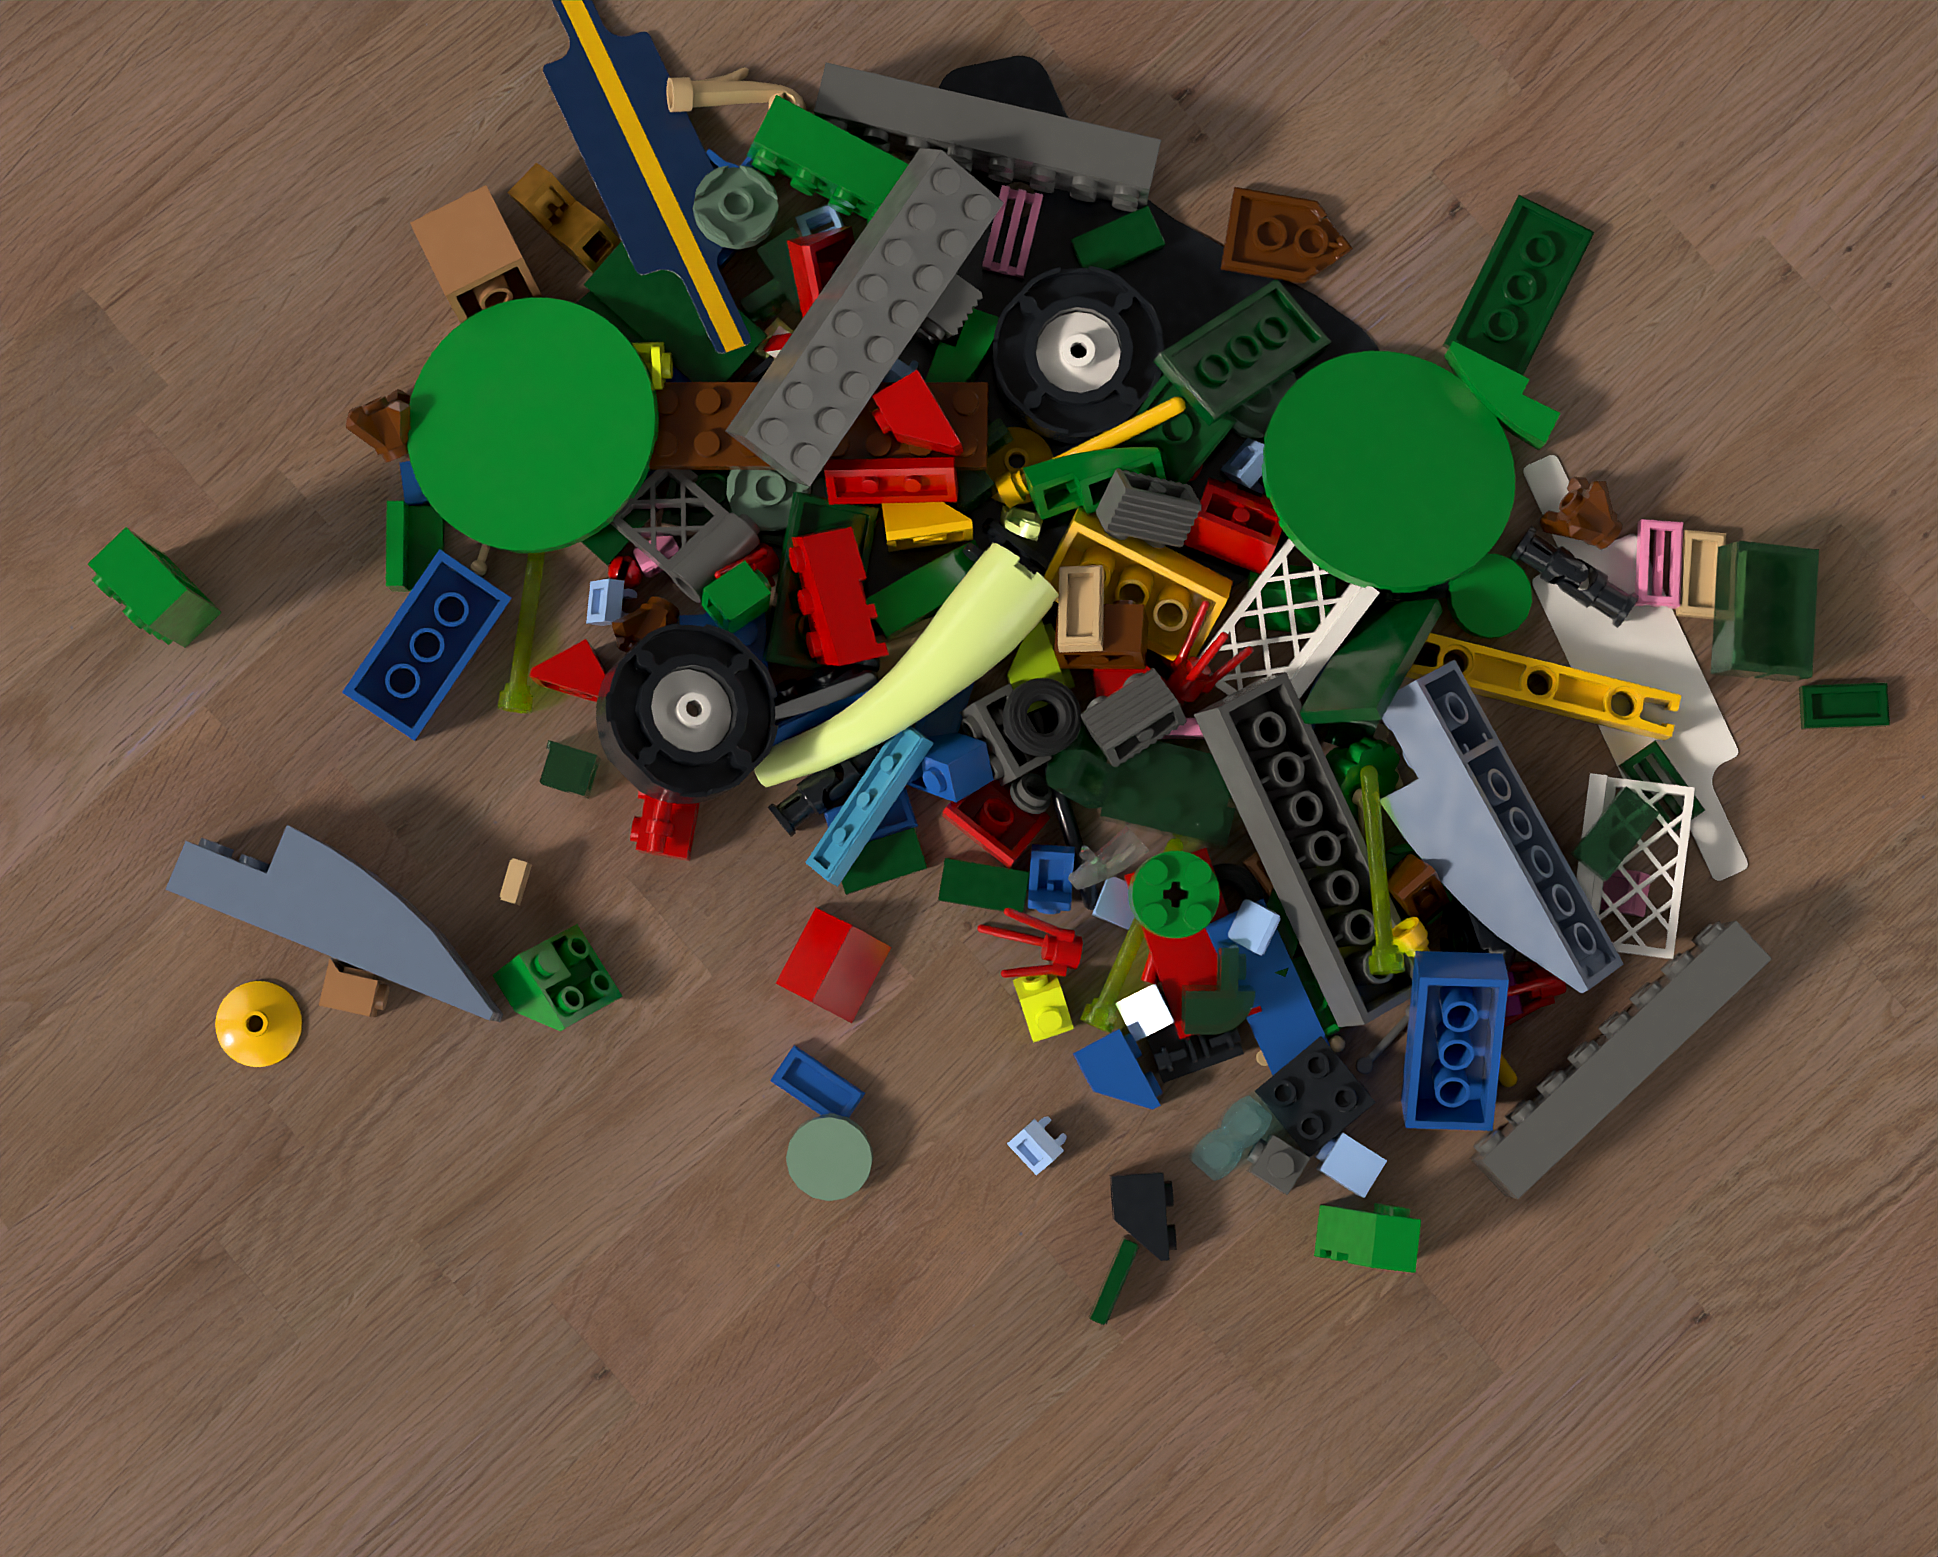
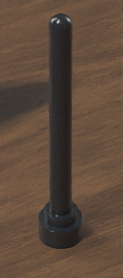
(1043, 723)

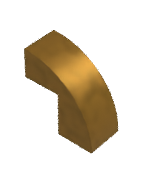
(564, 218)

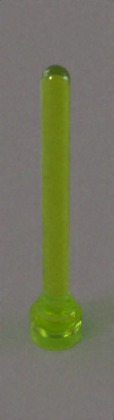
(516, 694)
(1385, 955)
(1102, 1009)

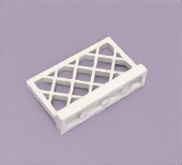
(1321, 642)
(1600, 794)

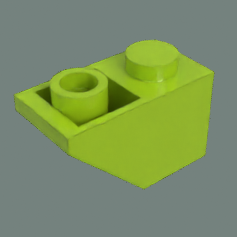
(1038, 660)

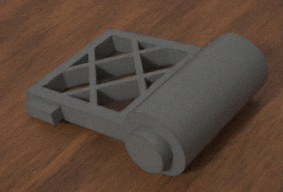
(712, 547)

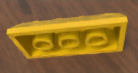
(1151, 576)

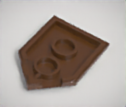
(1279, 237)

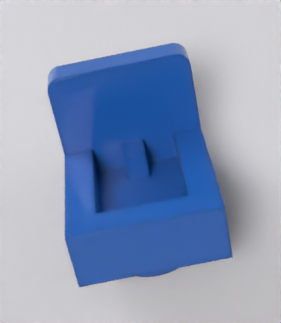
(1048, 878)

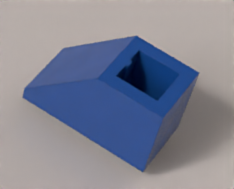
(953, 767)
(1114, 1071)

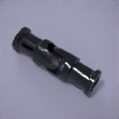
(1563, 569)
(821, 789)

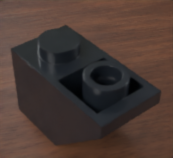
(1140, 1208)

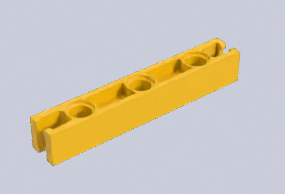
(1568, 692)

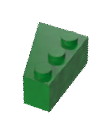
(1369, 1238)

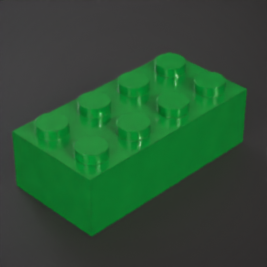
(824, 159)
(152, 589)

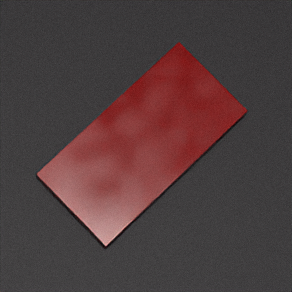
(1185, 959)

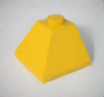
(924, 525)

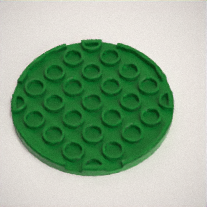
(532, 425)
(1388, 471)

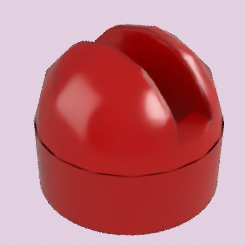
(634, 573)

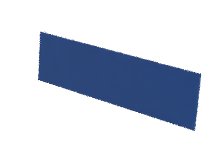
(1287, 1016)

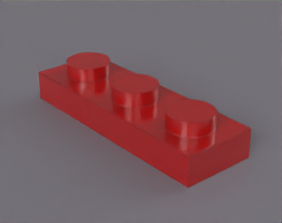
(891, 480)

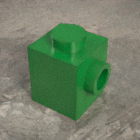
(737, 597)

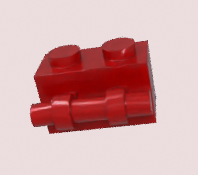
(1235, 526)
(665, 828)

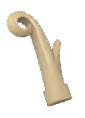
(724, 90)

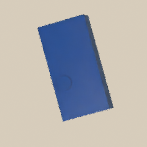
(427, 645)
(1454, 1040)

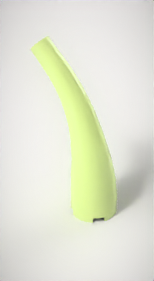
(964, 640)

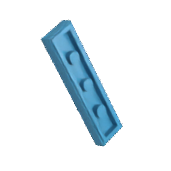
(868, 804)

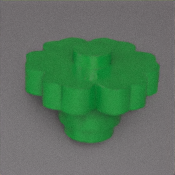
(1348, 762)

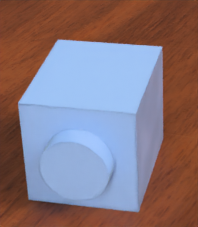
(1350, 1164)

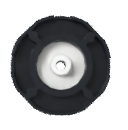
(1072, 313)
(687, 713)

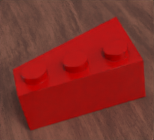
(834, 597)

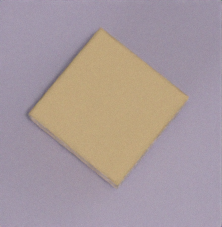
(515, 881)

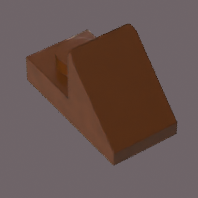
(1417, 888)

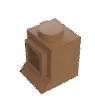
(353, 990)

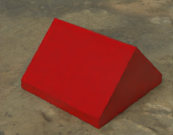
(816, 260)
(572, 672)
(995, 822)
(833, 965)

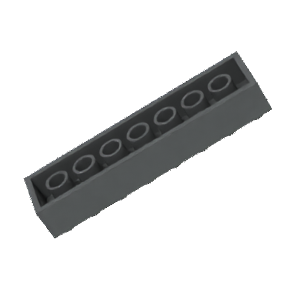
(991, 136)
(865, 316)
(1305, 842)
(1620, 1058)

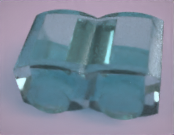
(1239, 1127)

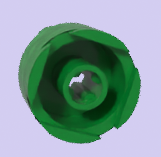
(1190, 876)

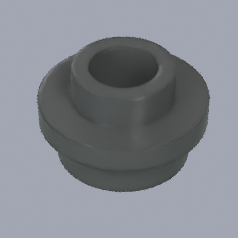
(1031, 793)

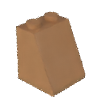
(474, 254)

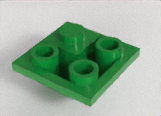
(558, 981)

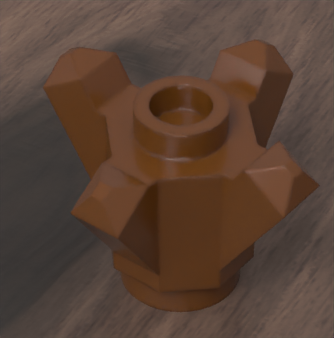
(383, 424)
(1584, 514)
(636, 625)

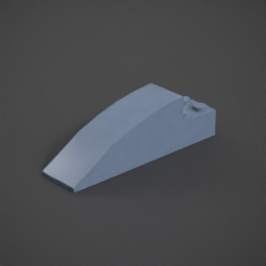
(1485, 833)
(335, 908)

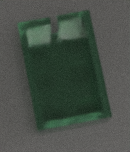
(1765, 611)
(1172, 794)

